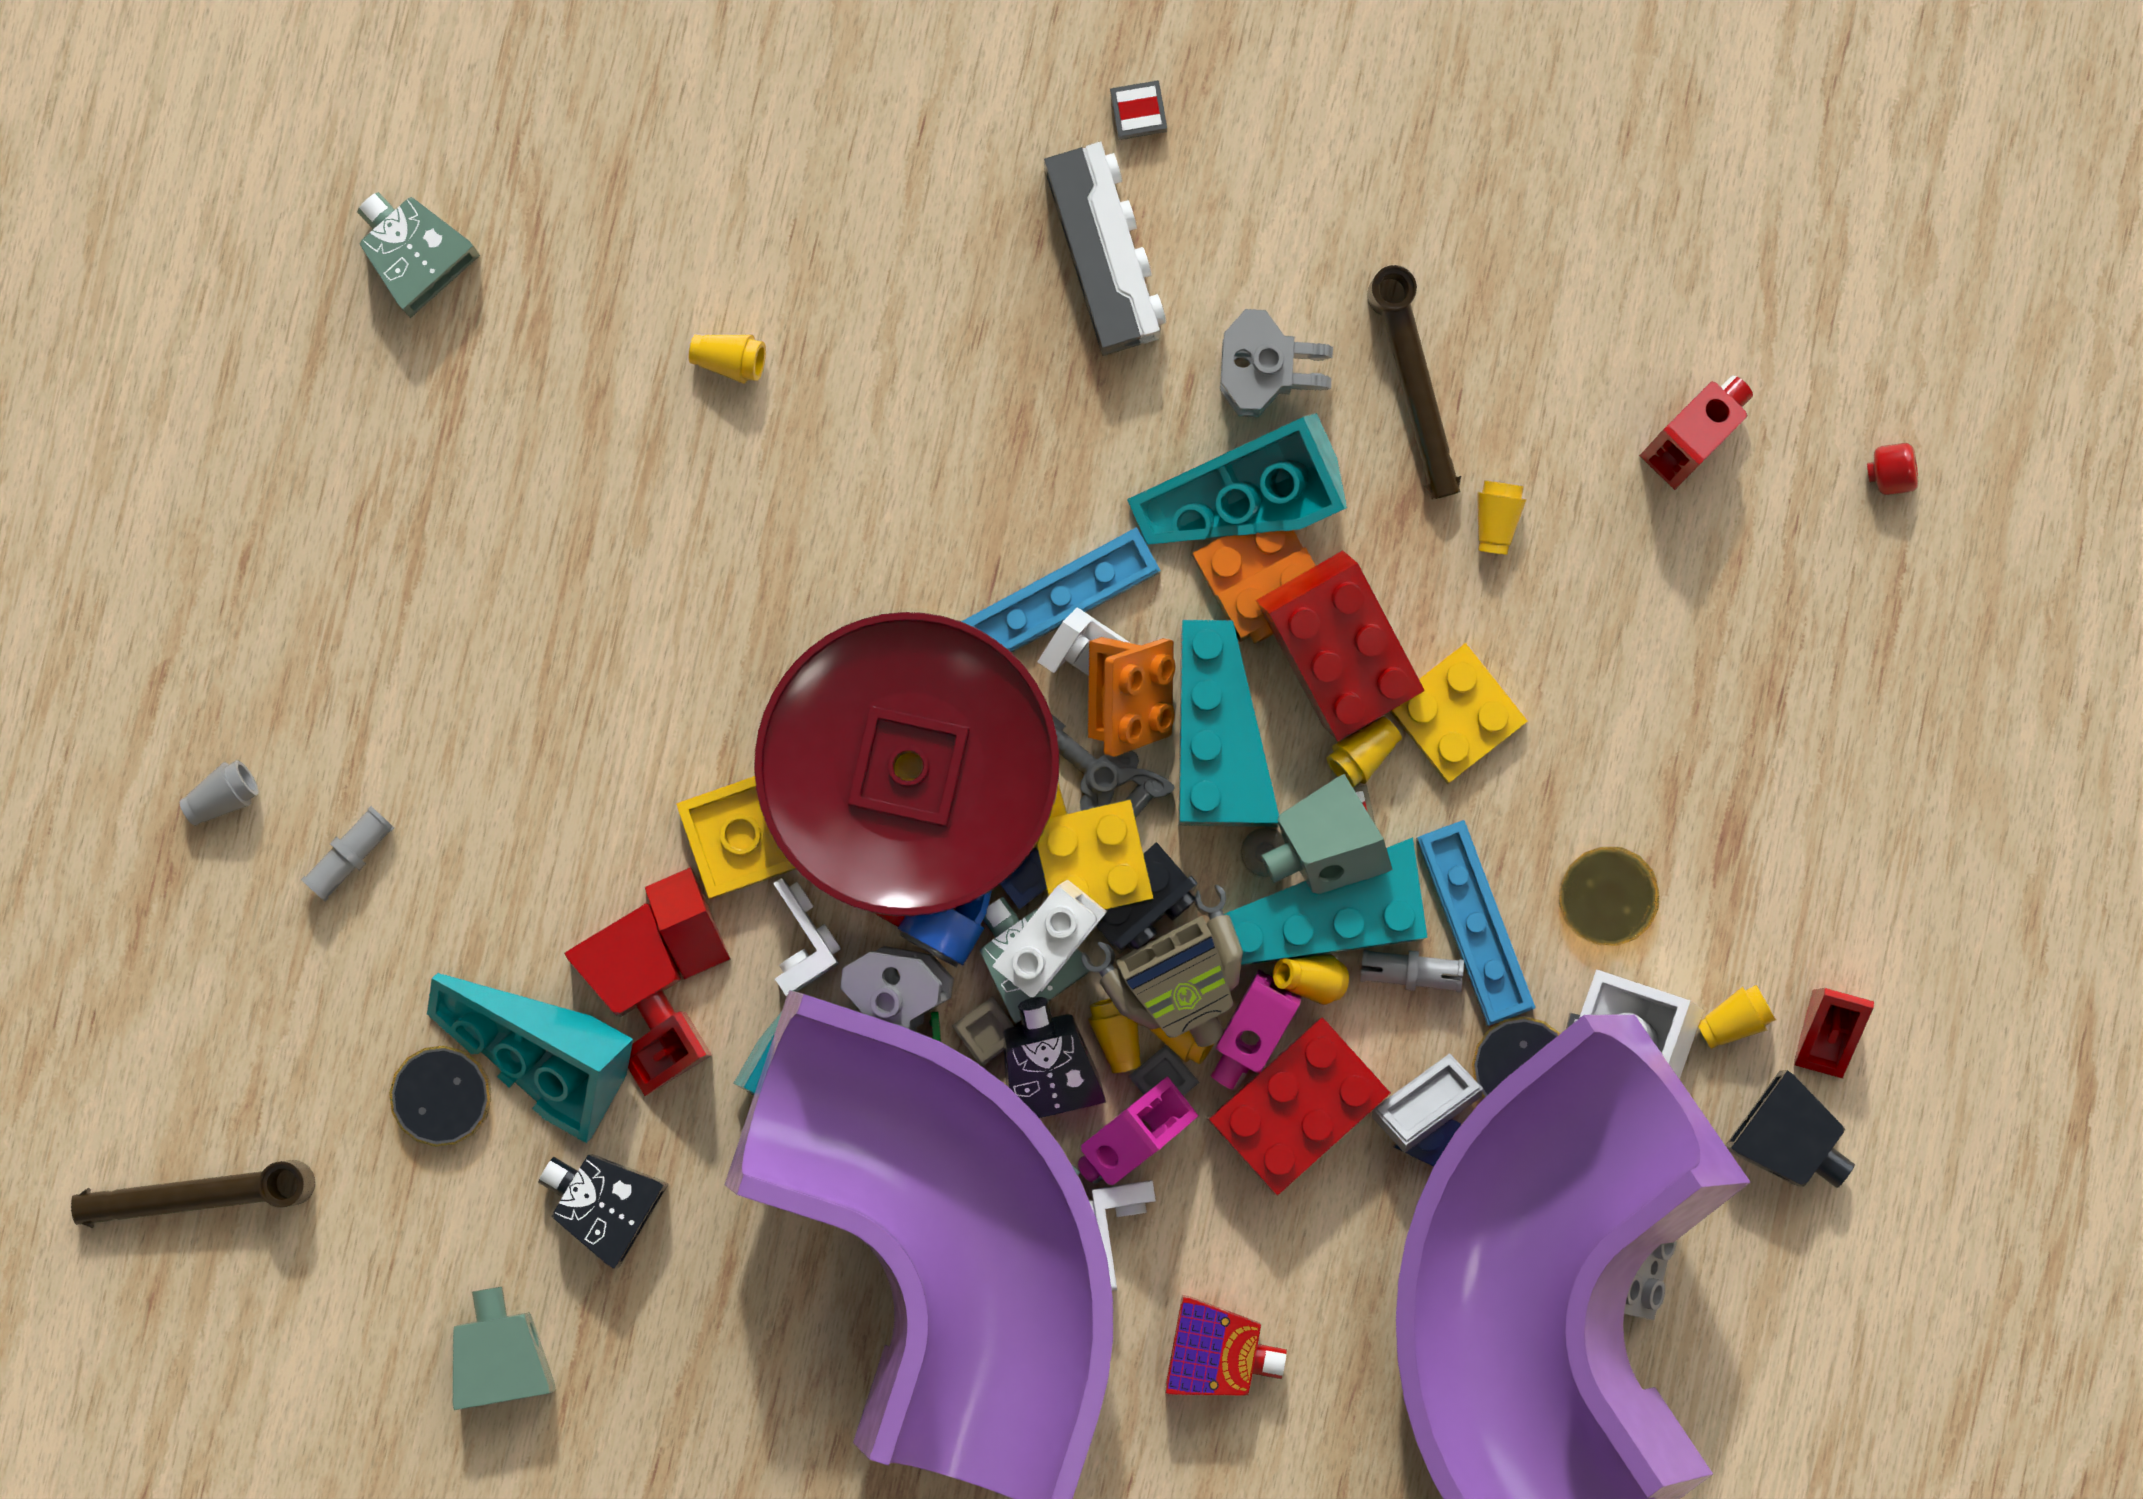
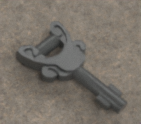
(1108, 773)

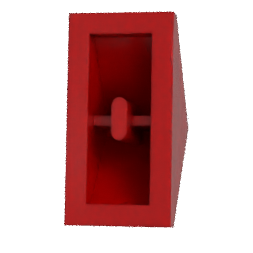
(687, 923)
(1831, 1031)
(666, 1052)

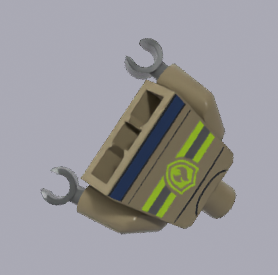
(1179, 977)

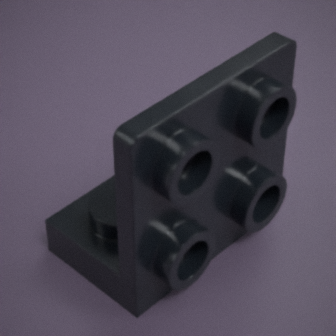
(1171, 890)

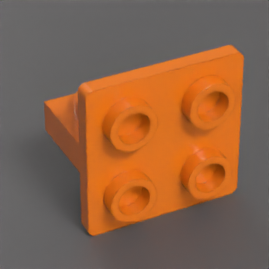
(1130, 693)

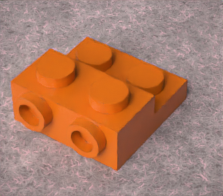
(1248, 568)

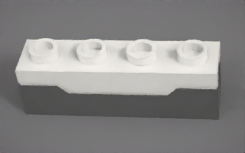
(1102, 248)

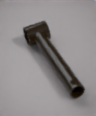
(1416, 382)
(193, 1195)

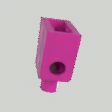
(1261, 1010)
(1128, 1142)

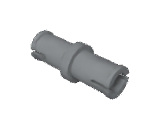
(347, 853)
(1412, 970)

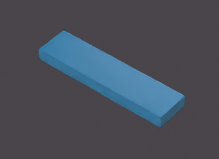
(1079, 584)
(1475, 923)

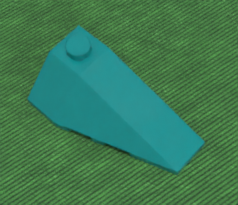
(1260, 487)
(550, 1052)

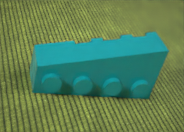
(1220, 744)
(1344, 919)

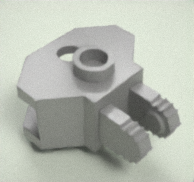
(1271, 363)
(902, 999)

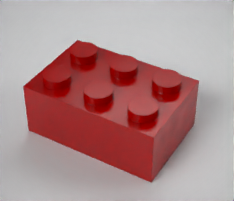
(1340, 645)
(1299, 1106)

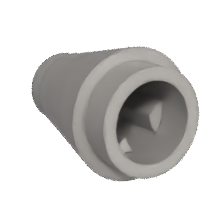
(220, 793)

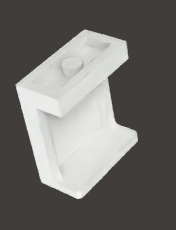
(1049, 938)

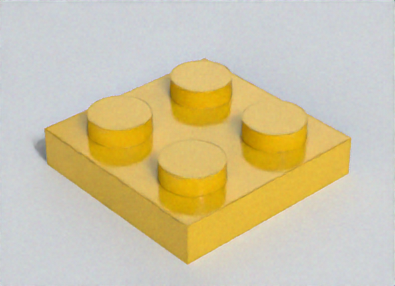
(1458, 714)
(731, 838)
(1098, 854)

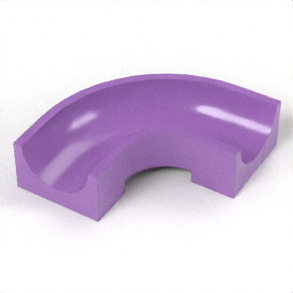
(978, 1232)
(1527, 1271)

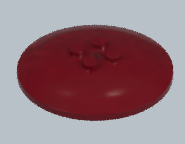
(893, 691)

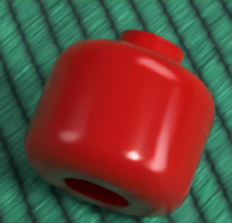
(1894, 469)

